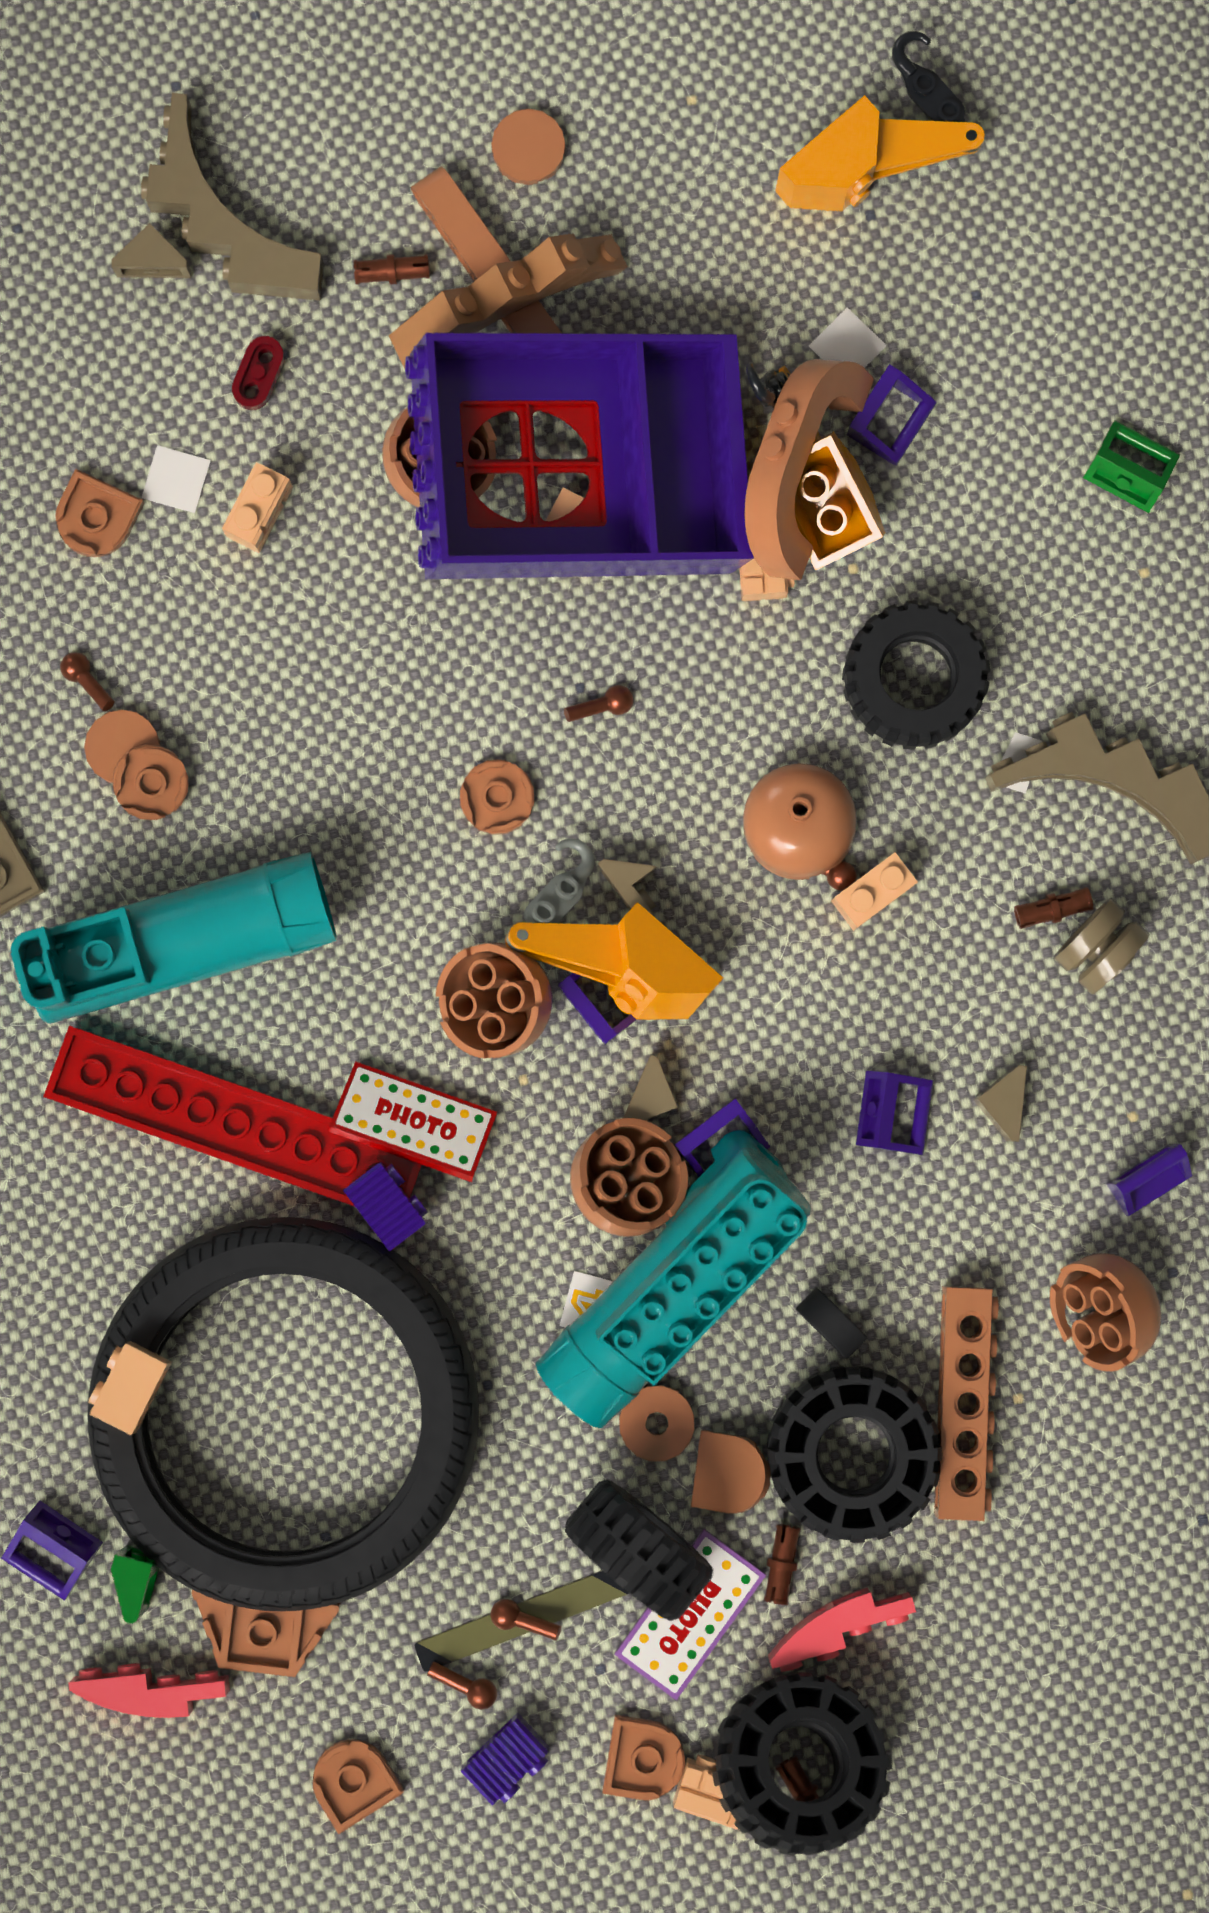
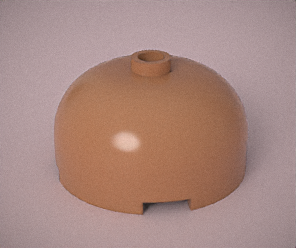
(400, 462)
(797, 844)
(493, 1000)
(628, 1177)
(1125, 1312)

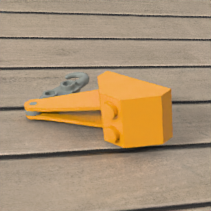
(638, 959)

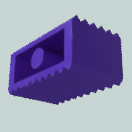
(386, 1205)
(506, 1760)

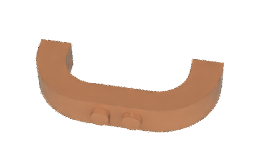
(783, 456)

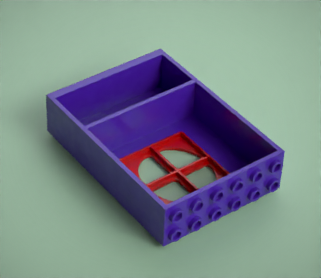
(657, 436)

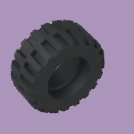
(943, 633)
(638, 1550)

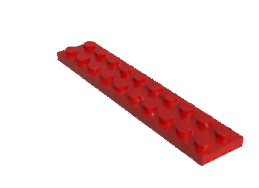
(212, 1116)

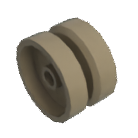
(1106, 951)

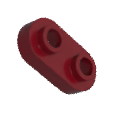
(258, 374)

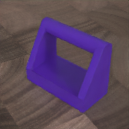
(859, 431)
(589, 1012)
(879, 1110)
(711, 1126)
(1151, 1178)
(60, 1538)

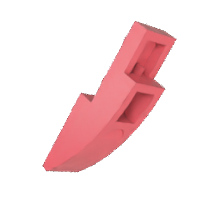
(821, 1631)
(133, 1693)

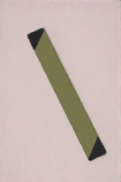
(549, 1606)

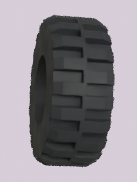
(911, 1464)
(856, 1753)

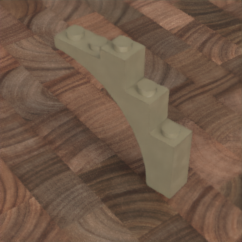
(255, 262)
(1076, 754)

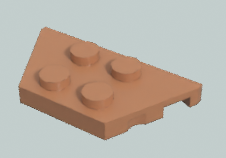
(262, 1639)

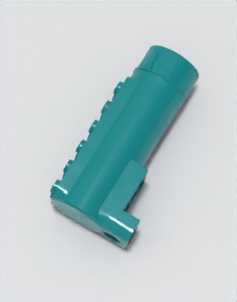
(174, 939)
(681, 1284)

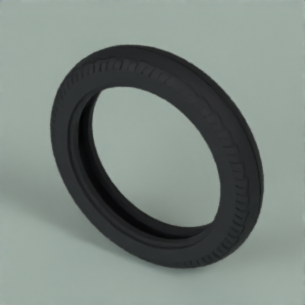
(445, 1449)

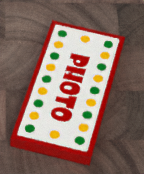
(413, 1121)

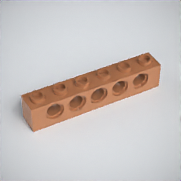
(956, 1305)

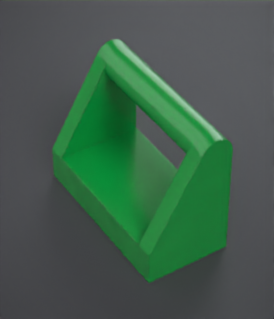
(1125, 477)
(134, 1581)

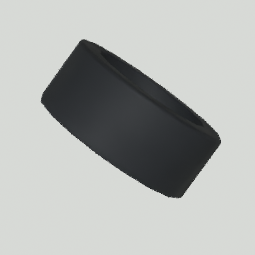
(831, 1323)

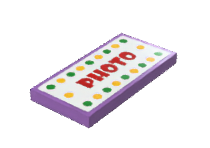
(676, 1649)

